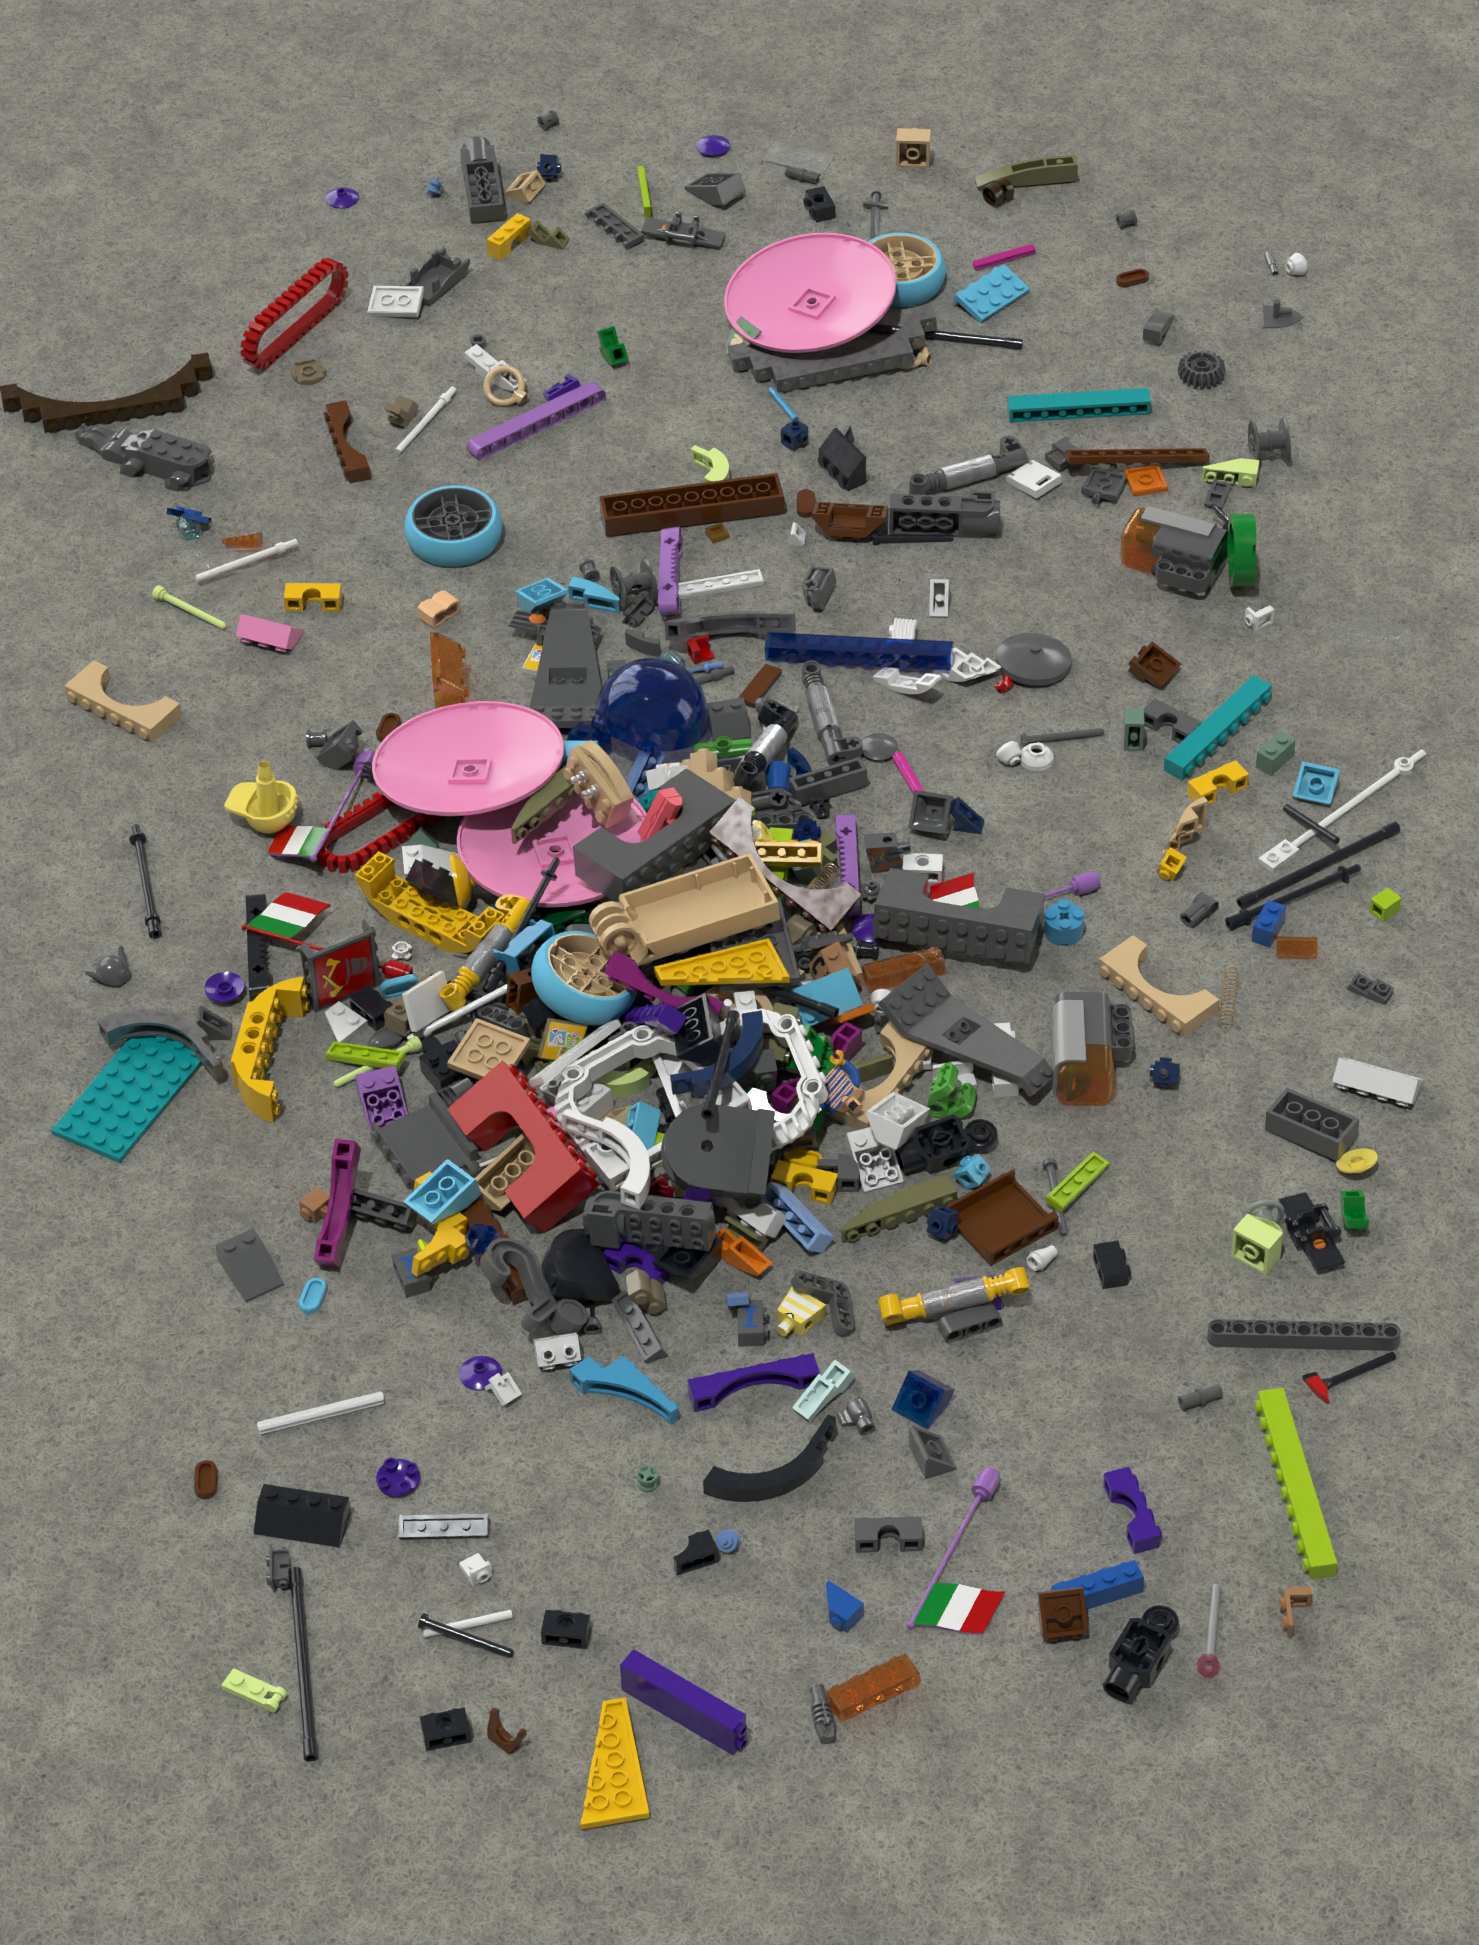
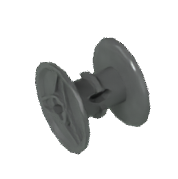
(1269, 440)
(642, 582)

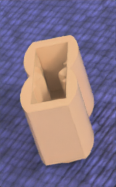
(438, 608)

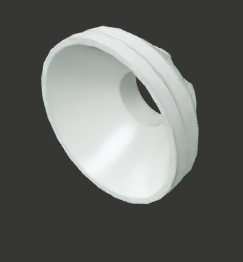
(1036, 761)

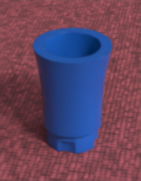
(778, 776)

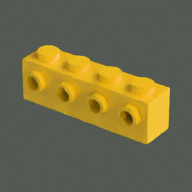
(790, 853)

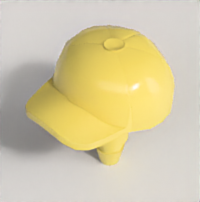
(264, 804)

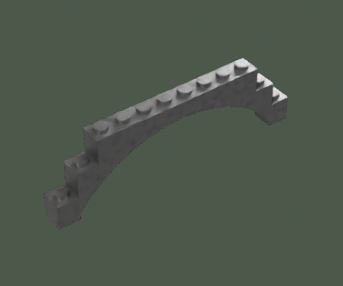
(796, 374)

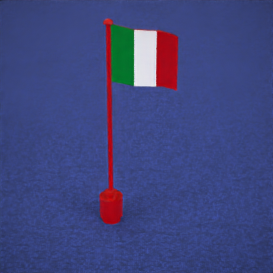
(292, 914)

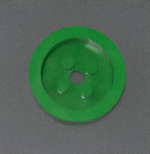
(1242, 550)

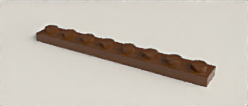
(1142, 456)

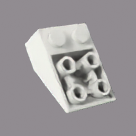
(593, 1104)
(876, 1163)

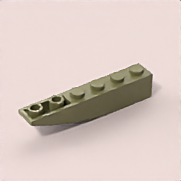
(1033, 172)
(543, 805)
(900, 1208)

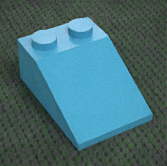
(540, 595)
(834, 989)
(443, 1193)

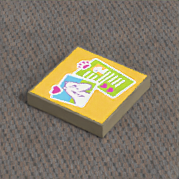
(560, 1037)

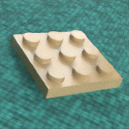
(485, 1048)

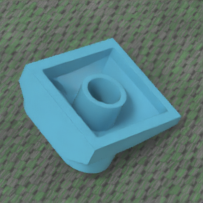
(1316, 783)

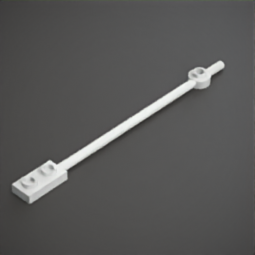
(1286, 851)

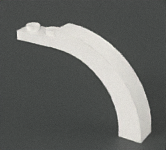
(623, 1141)

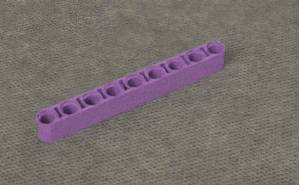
(535, 420)

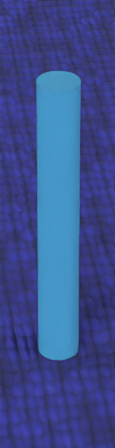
(782, 403)

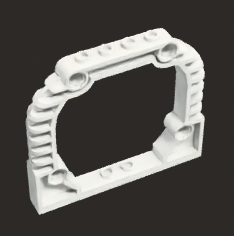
(578, 1078)
(811, 1079)

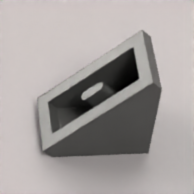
(213, 1025)

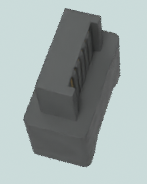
(1056, 456)

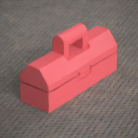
(661, 812)

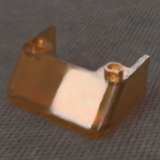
(447, 670)

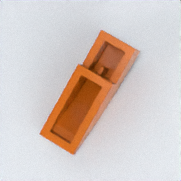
(742, 1253)

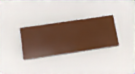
(760, 684)

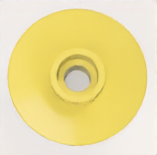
(1357, 1160)

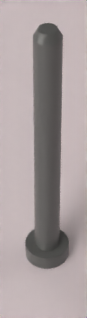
(1060, 736)
(1050, 1165)

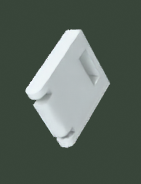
(1030, 475)

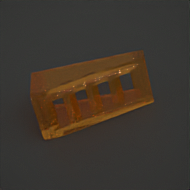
(248, 540)

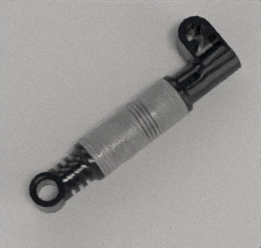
(779, 724)

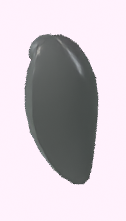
(385, 1039)

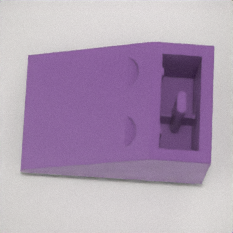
(381, 1096)

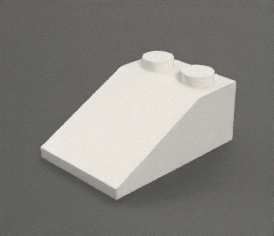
(434, 855)

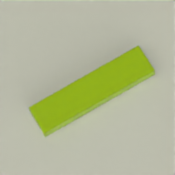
(644, 192)
(365, 1055)
(1077, 1181)

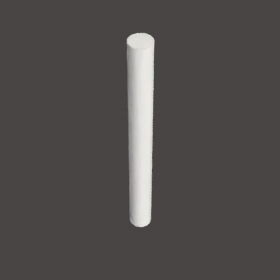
(473, 1622)

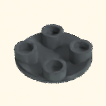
(879, 747)

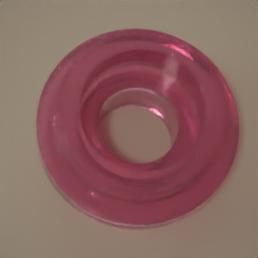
(1205, 1671)

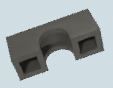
(1160, 714)
(903, 1529)

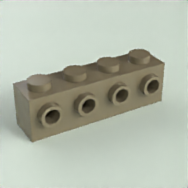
(396, 1015)

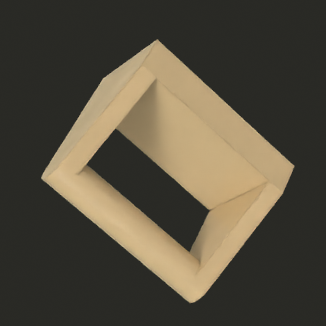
(528, 189)

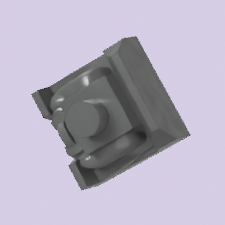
(341, 746)
(930, 812)

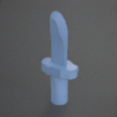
(708, 667)

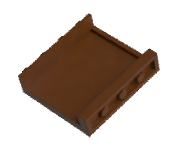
(1001, 1218)

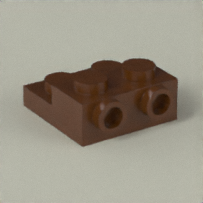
(1153, 665)
(1062, 1613)

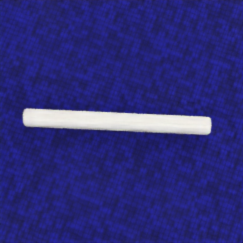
(320, 1412)

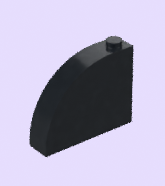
(577, 1268)

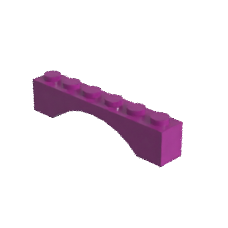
(626, 970)
(846, 1039)
(343, 1176)

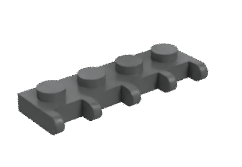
(614, 222)

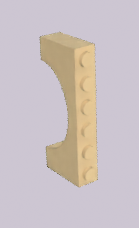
(145, 720)
(1179, 1011)
(909, 1060)

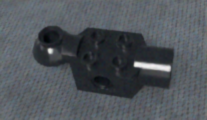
(944, 1143)
(1140, 1652)

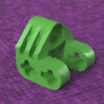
(942, 1087)

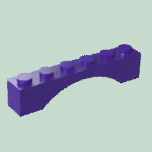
(660, 1017)
(710, 1390)

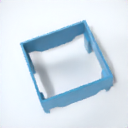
(523, 941)

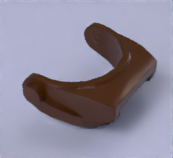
(500, 1736)

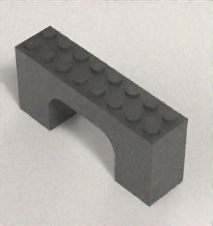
(623, 866)
(999, 932)

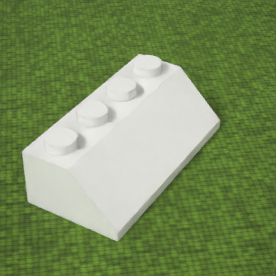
(1377, 1080)
(896, 1119)

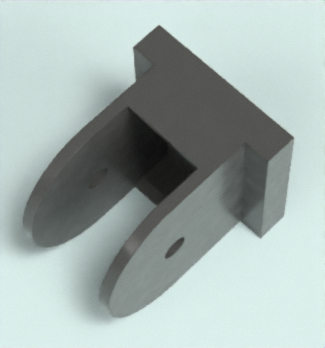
(737, 1154)

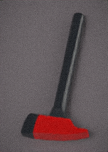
(1321, 1386)

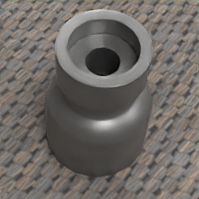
(857, 1413)

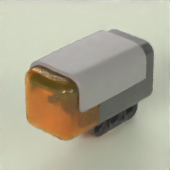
(1175, 548)
(1084, 1043)

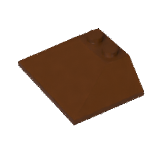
(848, 519)

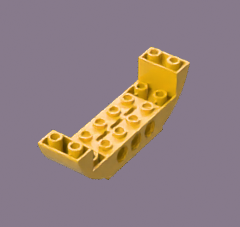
(421, 912)
(256, 1042)

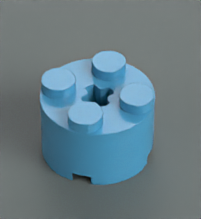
(1063, 923)

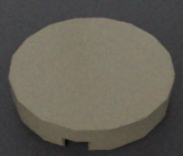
(308, 372)

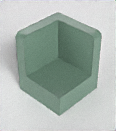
(422, 837)

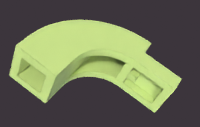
(713, 461)
(630, 1081)

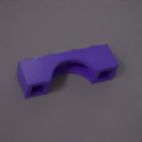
(1123, 1489)

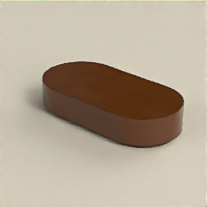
(1132, 278)
(805, 503)
(387, 724)
(205, 1479)

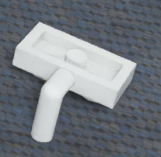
(742, 1001)

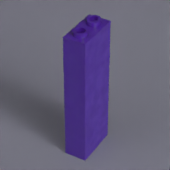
(683, 1702)

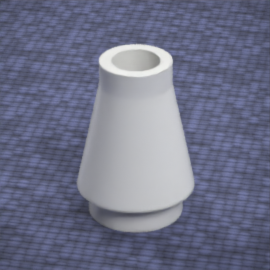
(1041, 1258)

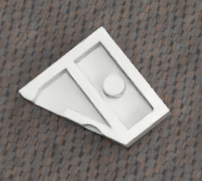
(344, 1022)

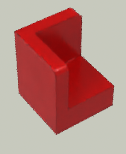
(699, 649)

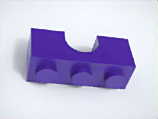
(631, 1256)

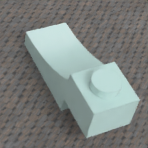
(823, 1390)

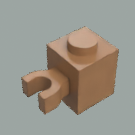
(314, 1205)

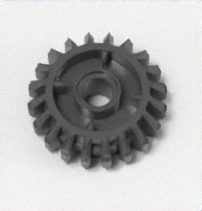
(1201, 369)

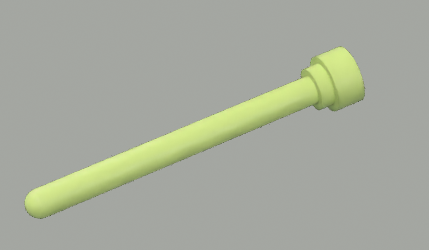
(161, 594)
(413, 1045)

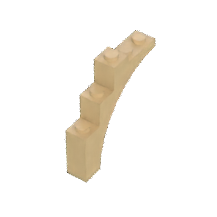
(705, 766)

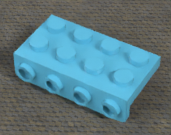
(991, 293)

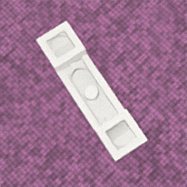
(904, 684)

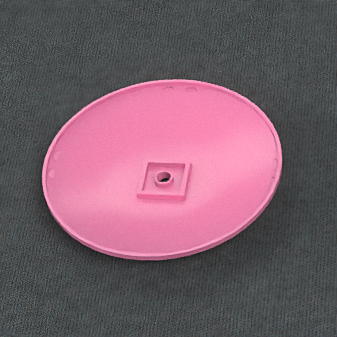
(780, 284)
(501, 743)
(516, 869)

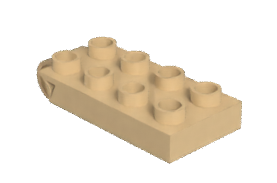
(686, 911)

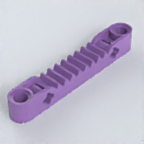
(668, 571)
(847, 847)

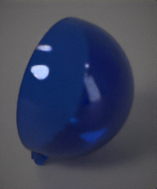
(653, 705)

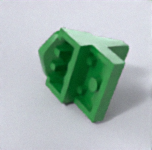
(822, 1050)

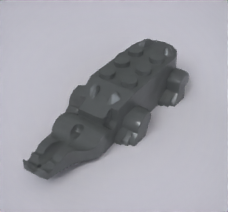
(152, 453)

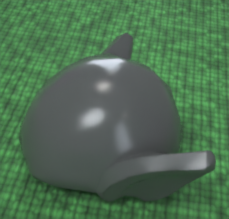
(112, 969)

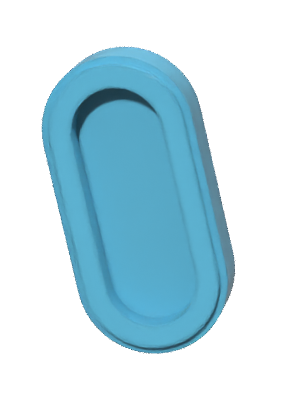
(398, 986)
(312, 1296)

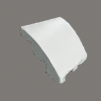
(967, 667)

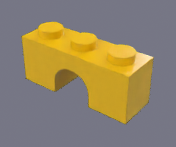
(514, 229)
(299, 594)
(1229, 776)
(822, 1183)

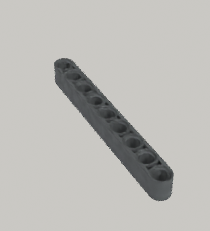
(1303, 1334)

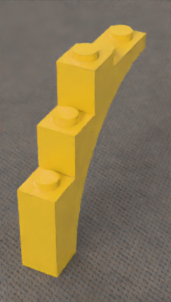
(446, 1244)

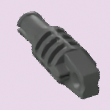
(822, 1714)

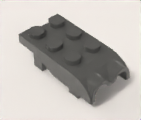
(438, 274)

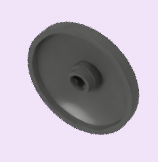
(1033, 659)

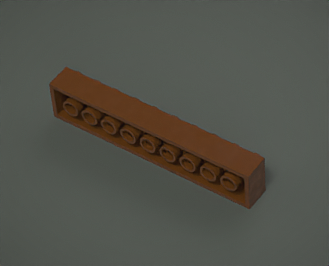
(691, 504)

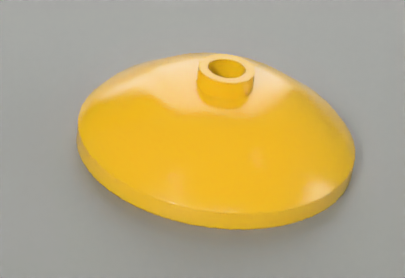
(462, 881)

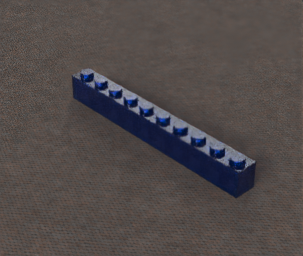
(859, 651)

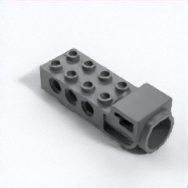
(481, 180)
(955, 515)
(658, 1222)

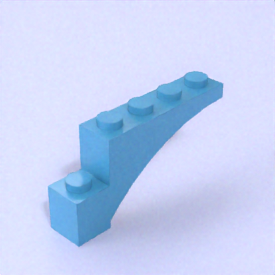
(623, 1381)

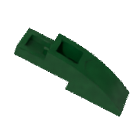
(561, 920)

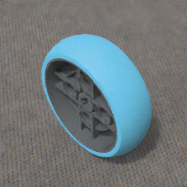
(453, 526)

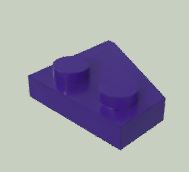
(559, 389)

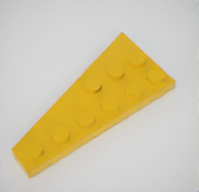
(735, 965)
(615, 1777)

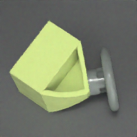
(1259, 1237)

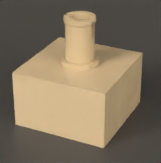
(913, 147)

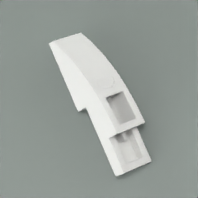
(485, 363)

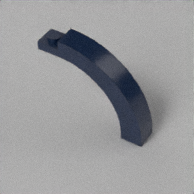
(738, 1061)

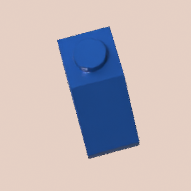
(842, 1607)

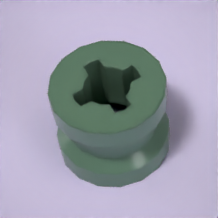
(643, 1474)

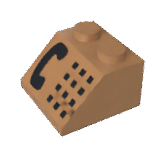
(830, 961)

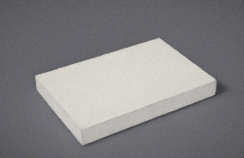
(396, 301)
(424, 1002)

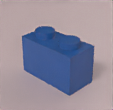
(1268, 923)

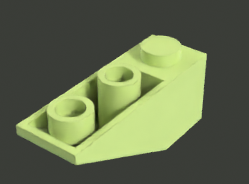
(1237, 472)

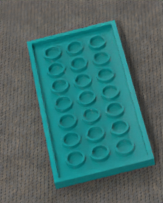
(128, 1096)

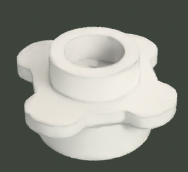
(401, 950)

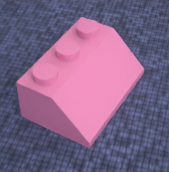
(268, 633)

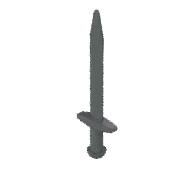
(875, 207)

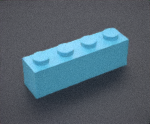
(644, 1122)

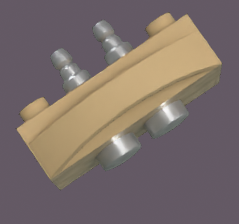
(599, 783)

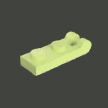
(254, 1690)

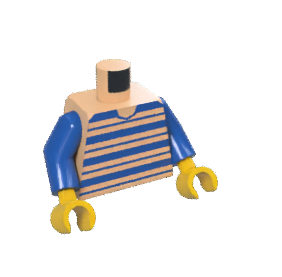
(842, 1087)

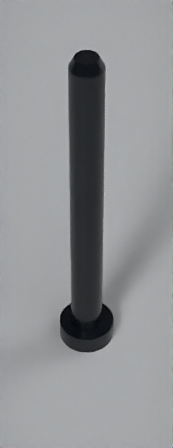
(911, 538)
(464, 1636)

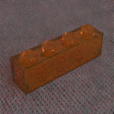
(895, 970)
(873, 1687)

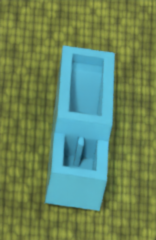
(593, 594)

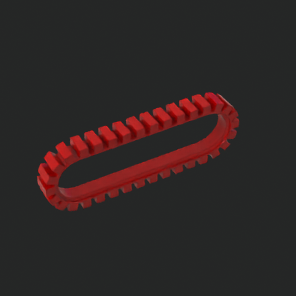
(284, 304)
(381, 844)

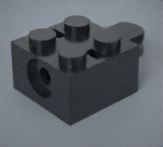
(434, 1063)

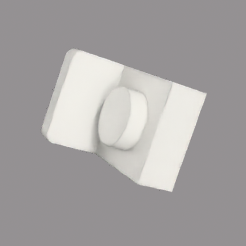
(1259, 619)
(503, 1388)
(476, 1569)

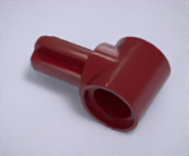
(660, 1186)

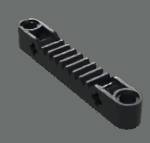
(256, 948)

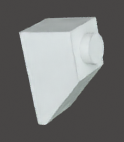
(939, 597)

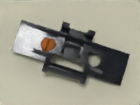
(1306, 1235)

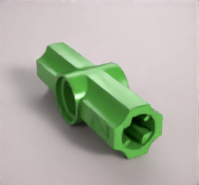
(726, 747)

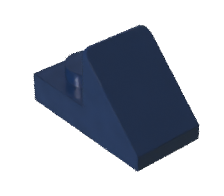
(965, 818)

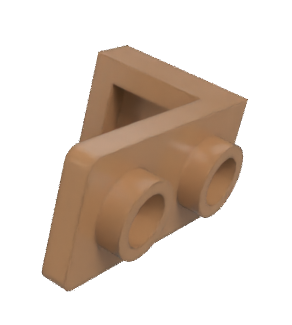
(1293, 1597)

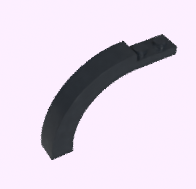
(776, 1482)

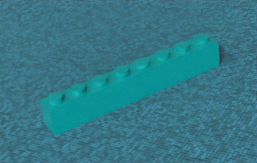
(1079, 405)
(1217, 728)

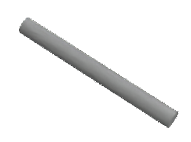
(1213, 1620)

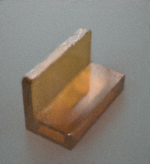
(1296, 946)

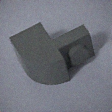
(846, 1169)

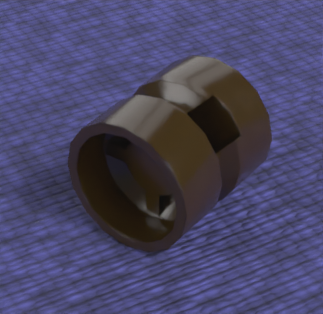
(998, 191)

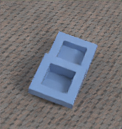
(737, 1298)

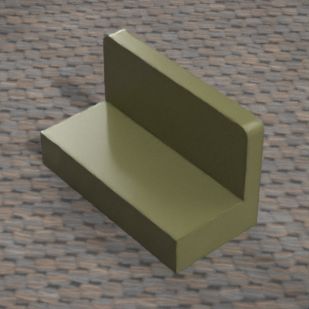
(875, 1067)
(739, 1229)

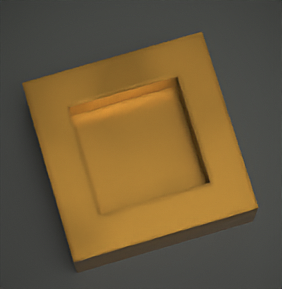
(717, 533)

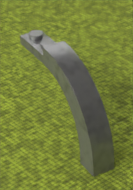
(729, 622)
(162, 1024)

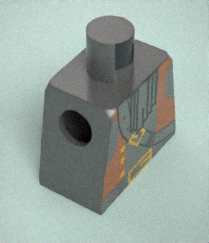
(884, 850)

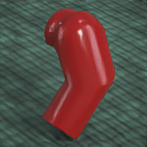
(1004, 685)

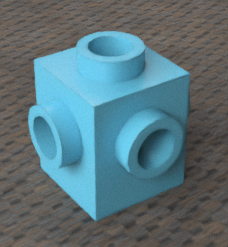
(972, 1171)

